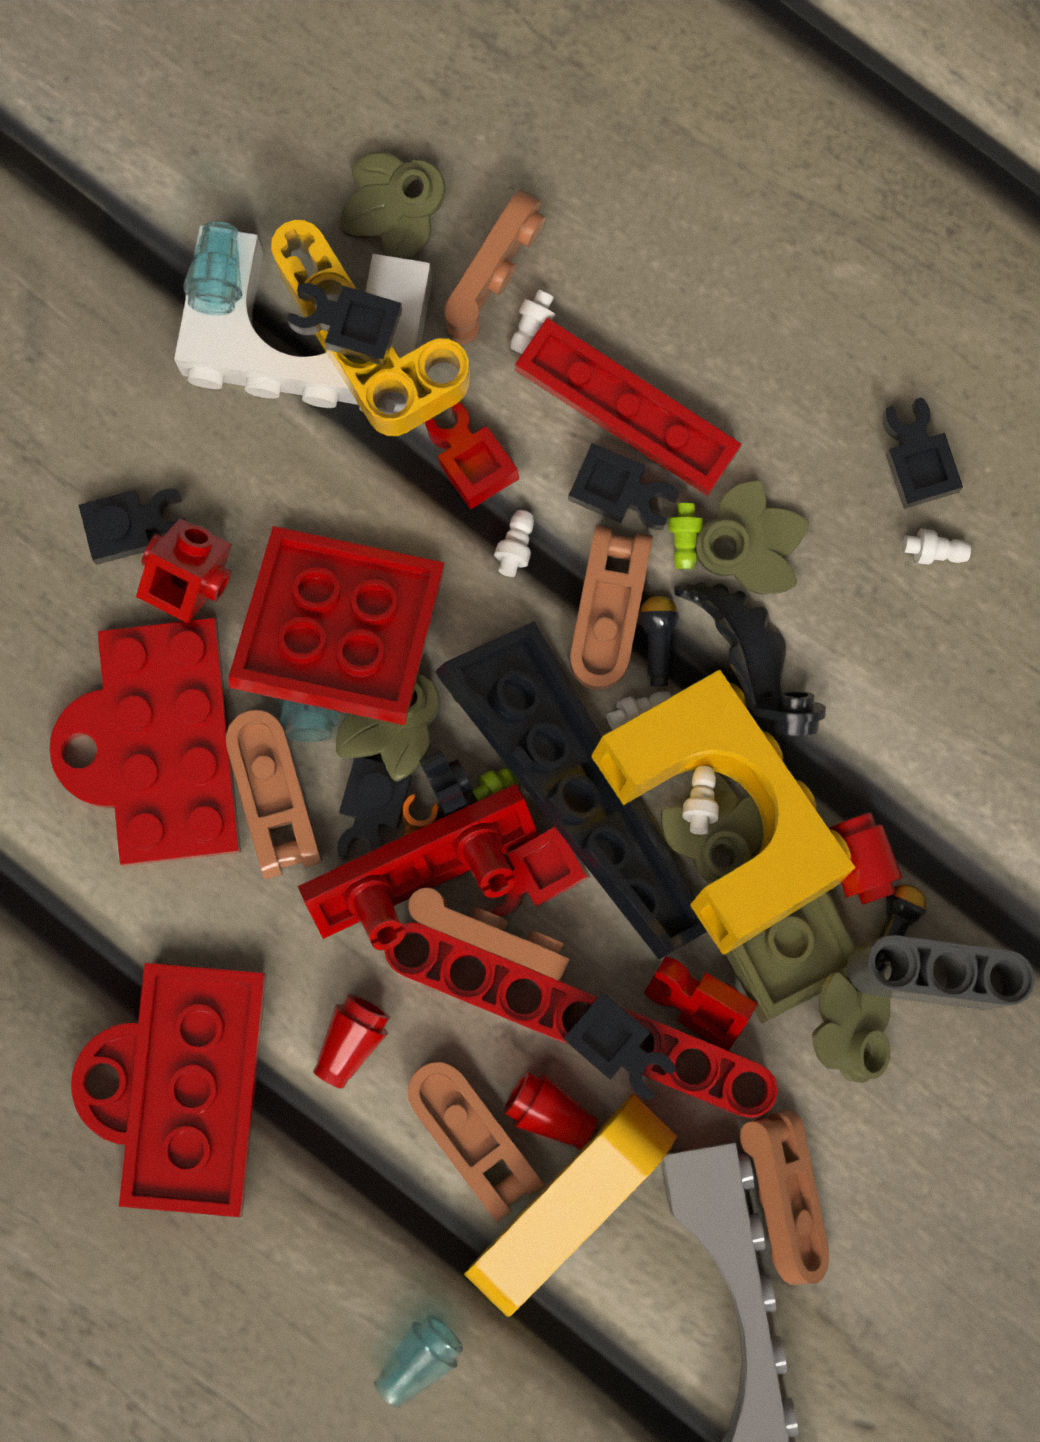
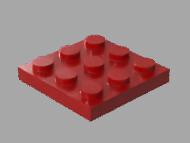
(337, 625)

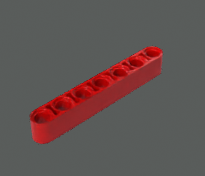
(556, 996)

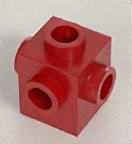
(184, 570)

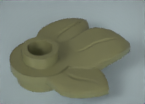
(384, 203)
(760, 540)
(399, 744)
(737, 830)
(852, 1030)

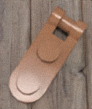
(492, 266)
(609, 609)
(270, 791)
(488, 933)
(470, 1136)
(788, 1196)

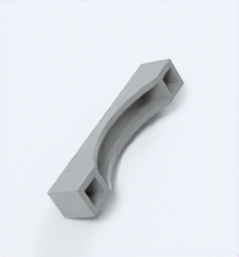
(709, 1199)

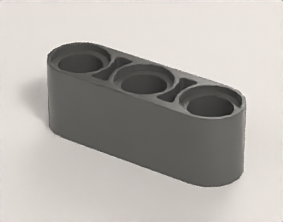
(966, 967)

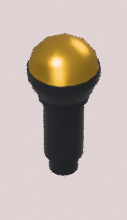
(658, 618)
(902, 911)

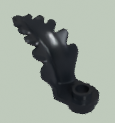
(756, 659)

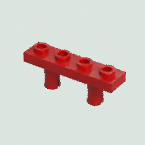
(379, 880)

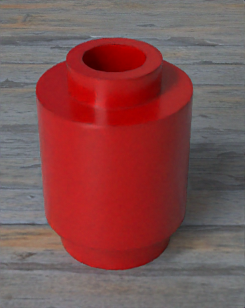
(872, 859)

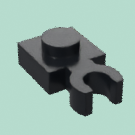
(356, 324)
(921, 464)
(612, 485)
(122, 526)
(447, 781)
(373, 802)
(611, 1040)

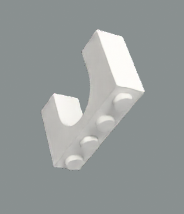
(229, 350)

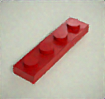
(627, 406)

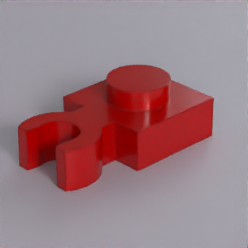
(472, 461)
(543, 870)
(706, 1005)

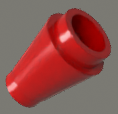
(350, 1039)
(549, 1111)

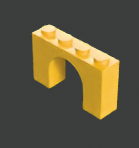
(715, 730)

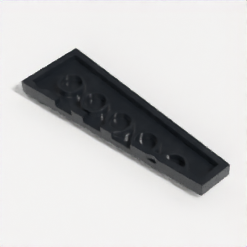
(547, 741)

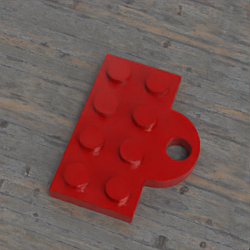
(157, 743)
(181, 1089)

